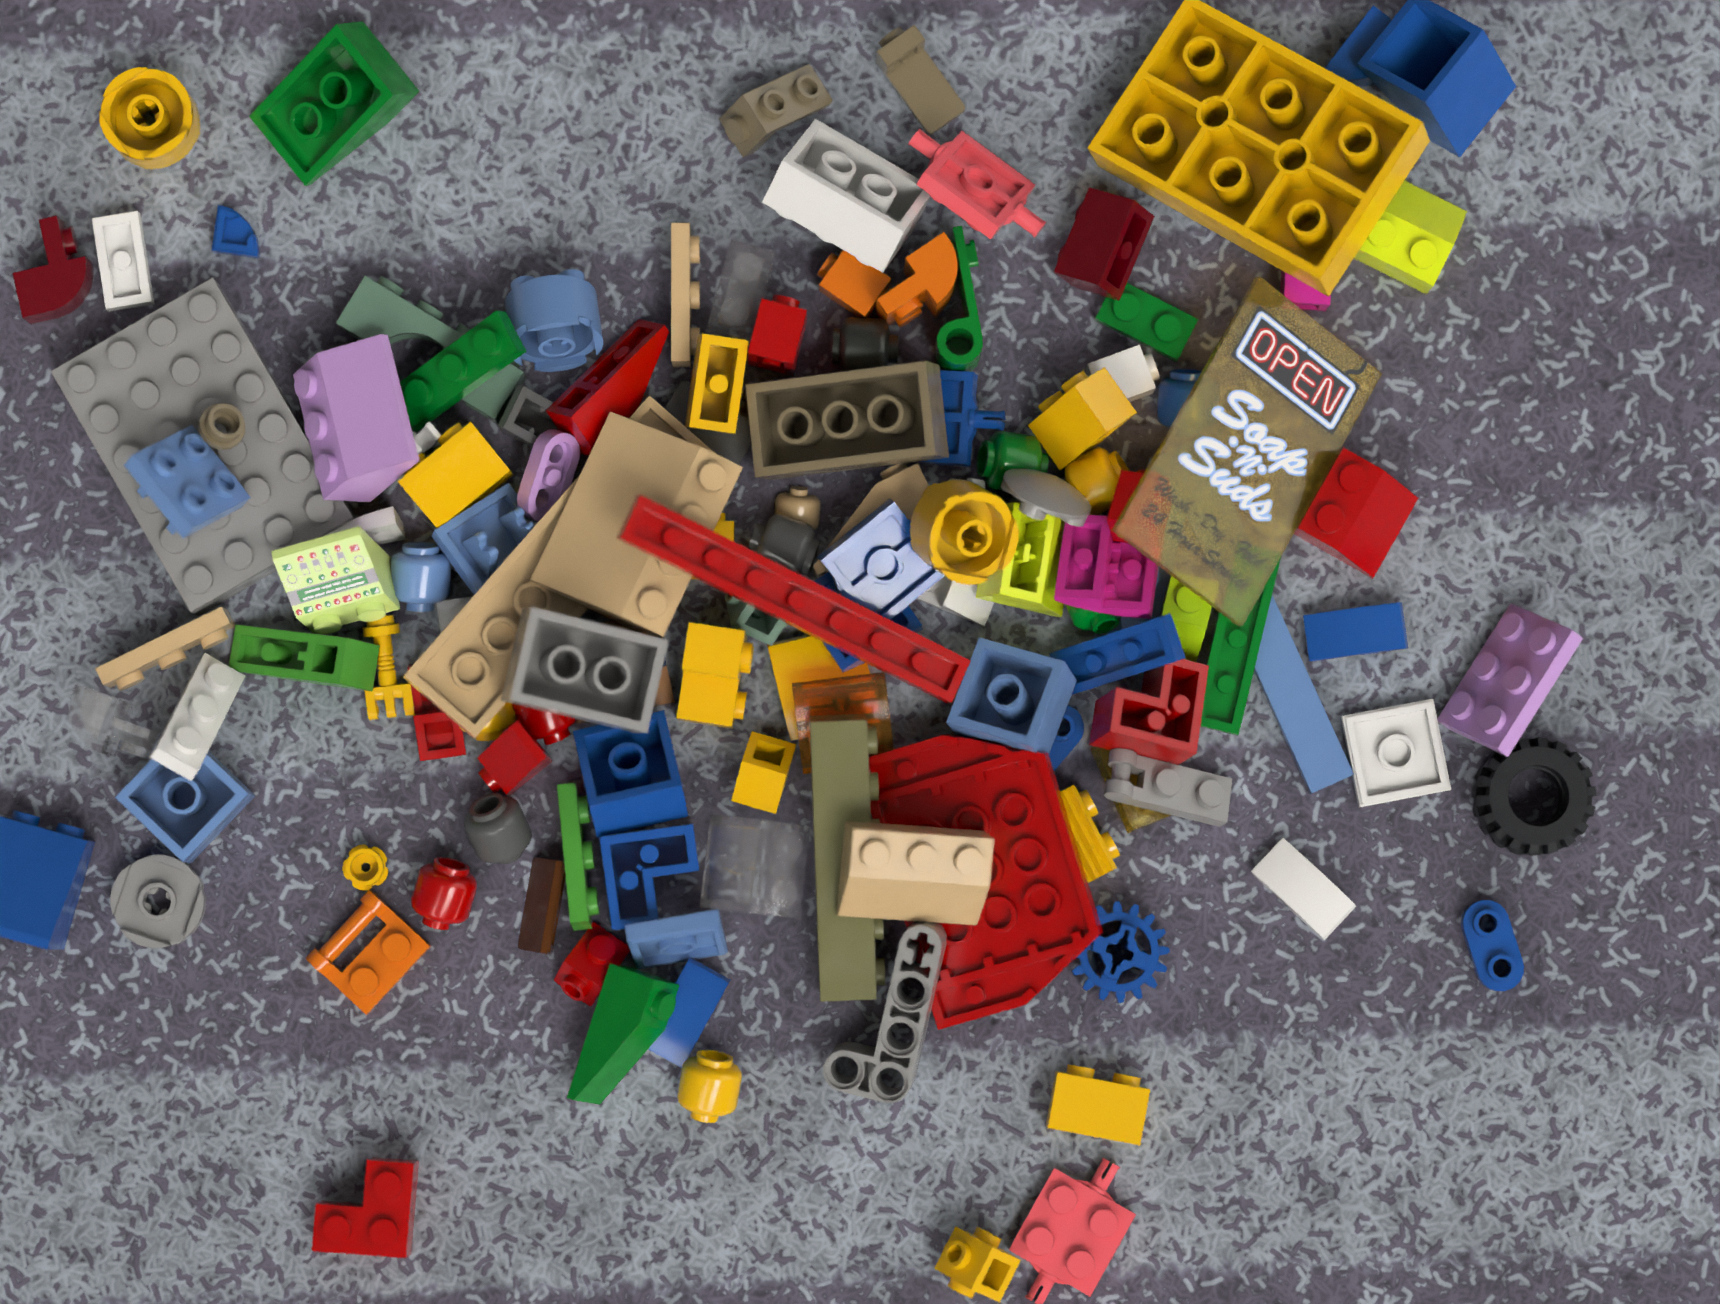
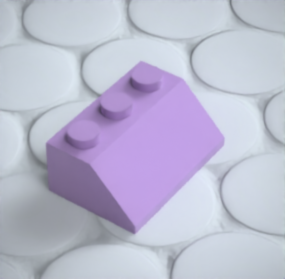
(355, 419)

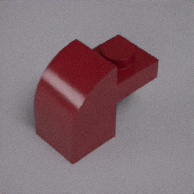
(59, 286)

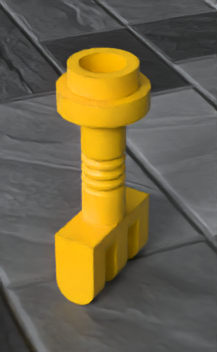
(388, 688)

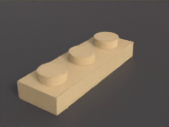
(684, 294)
(167, 649)

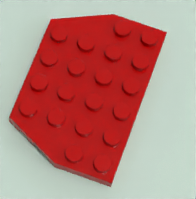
(1038, 893)

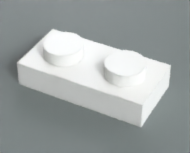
(123, 261)

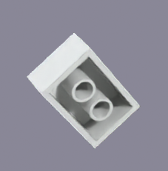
(847, 195)

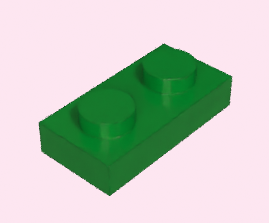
(1148, 321)

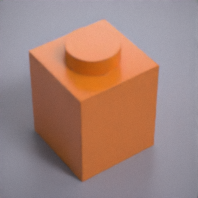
(852, 283)

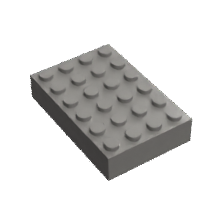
(160, 381)

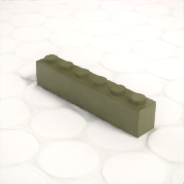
(841, 794)

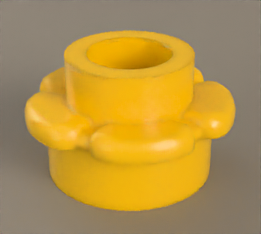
(353, 867)

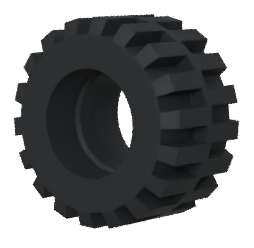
(1573, 791)

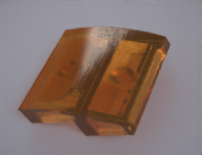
(840, 696)

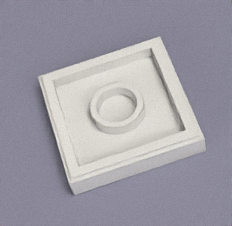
(1395, 753)

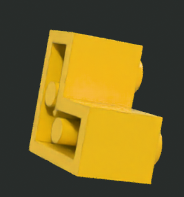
(712, 675)

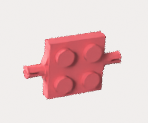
(975, 184)
(1072, 1232)

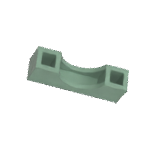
(380, 310)

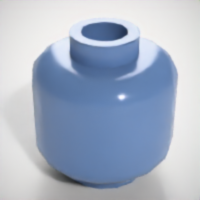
(421, 575)

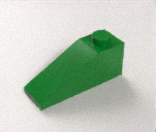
(624, 1025)

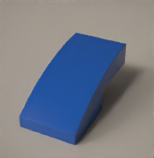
(1355, 631)
(695, 1003)

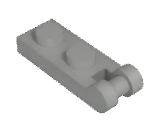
(1168, 788)

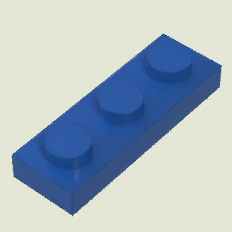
(1122, 653)

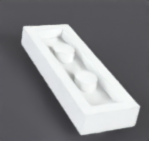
(197, 717)

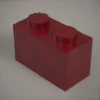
(1103, 243)

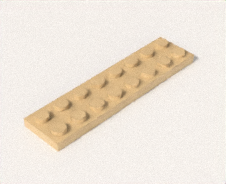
(471, 656)

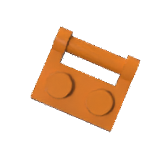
(379, 963)

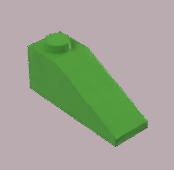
(304, 657)

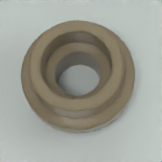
(230, 418)

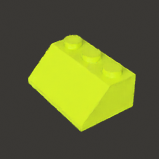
(1413, 237)

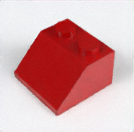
(1356, 513)

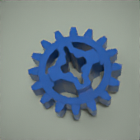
(1138, 959)

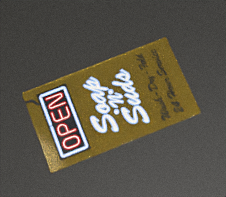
(1247, 452)

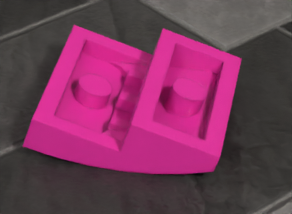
(1103, 572)

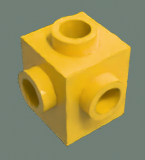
(967, 1260)

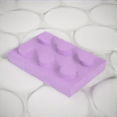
(1509, 679)

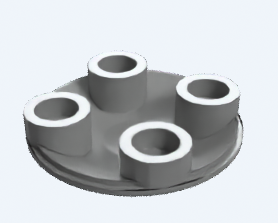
(1046, 494)

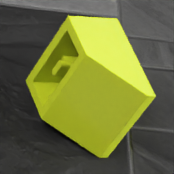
(1032, 573)

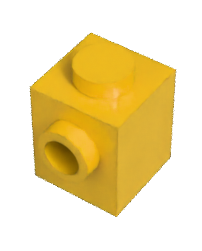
(761, 781)

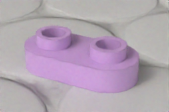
(547, 473)

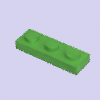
(578, 856)

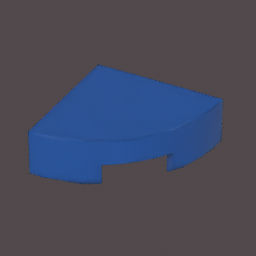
(234, 235)

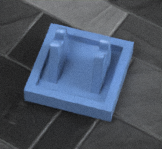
(186, 481)
(483, 536)

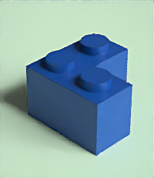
(635, 860)

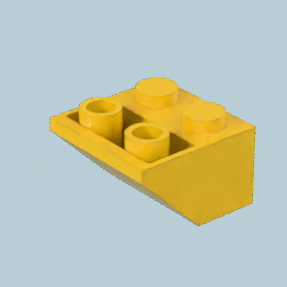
(455, 474)

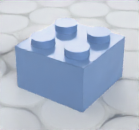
(1012, 697)
(183, 811)

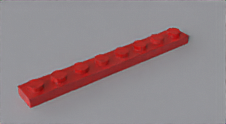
(793, 598)

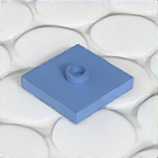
(676, 939)

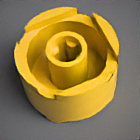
(125, 127)
(940, 537)

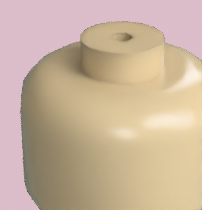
(799, 505)

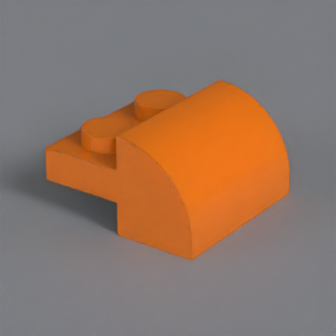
(930, 280)

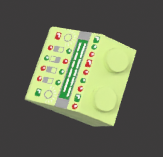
(337, 580)

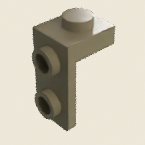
(918, 79)
(773, 107)

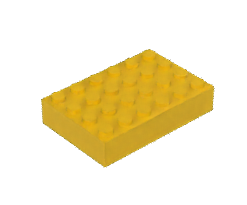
(1259, 144)

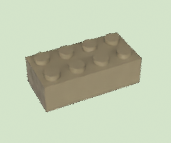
(847, 420)

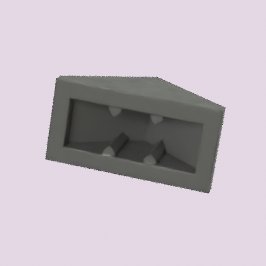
(526, 416)

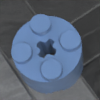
(555, 319)

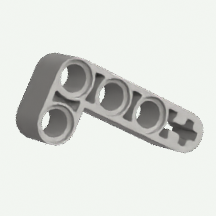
(898, 1008)

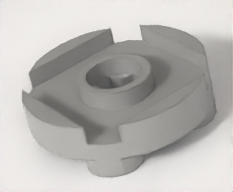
(134, 914)

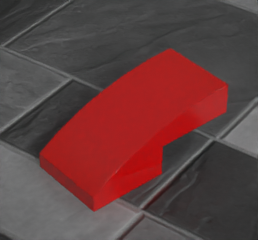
(435, 731)

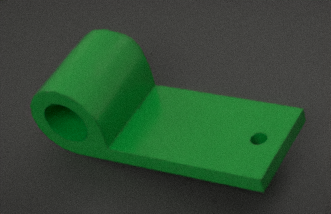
(961, 340)

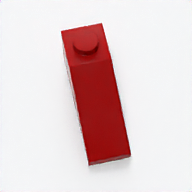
(610, 384)

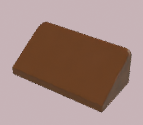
(542, 906)

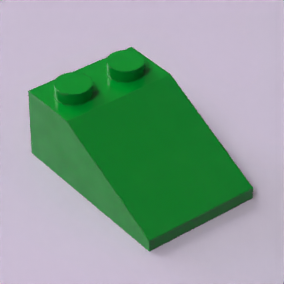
(333, 101)

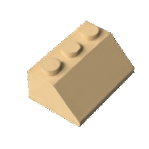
(914, 873)

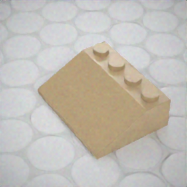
(606, 574)

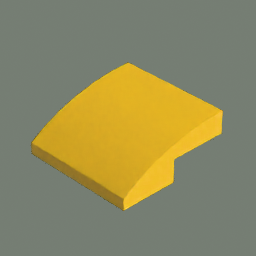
(803, 660)

